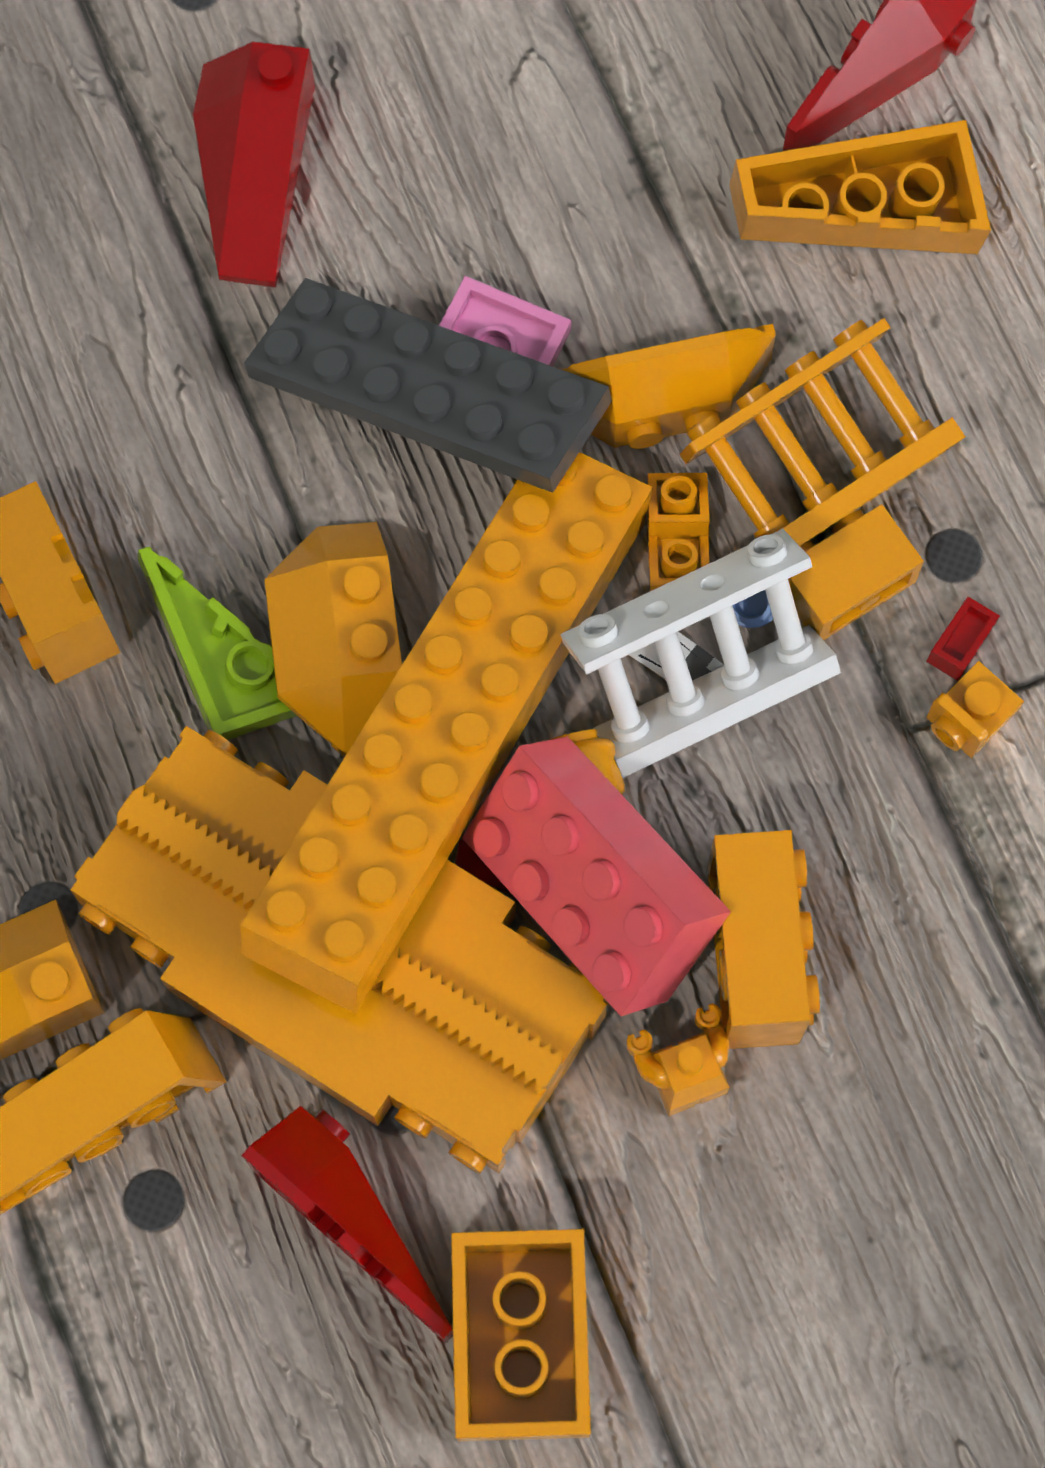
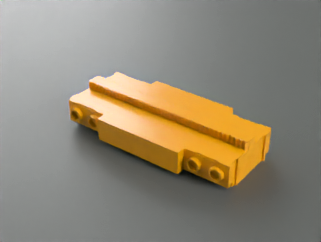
(455, 1031)

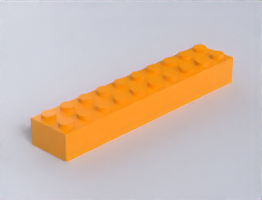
(442, 733)

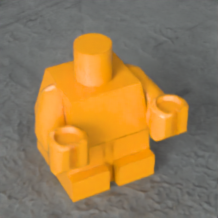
(689, 1070)

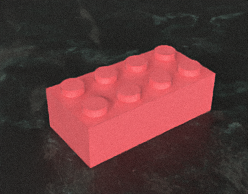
(595, 875)

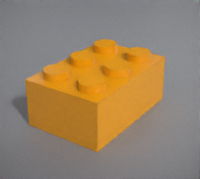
(763, 939)
(520, 1335)

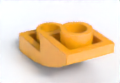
(677, 526)

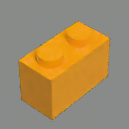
(854, 571)

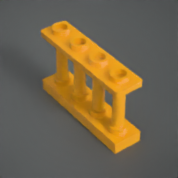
(872, 470)

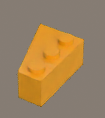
(48, 590)

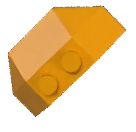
(676, 384)
(334, 629)

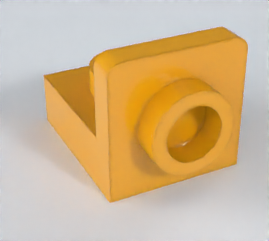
(973, 710)

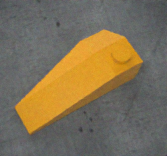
(41, 980)

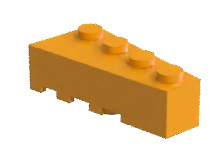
(871, 192)
(95, 1095)

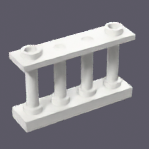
(720, 697)

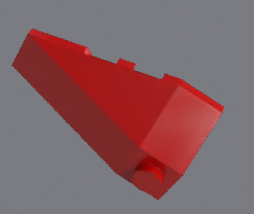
(880, 62)
(250, 147)
(322, 1180)

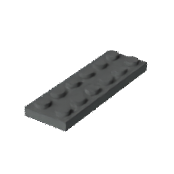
(429, 384)

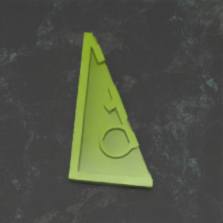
(219, 655)

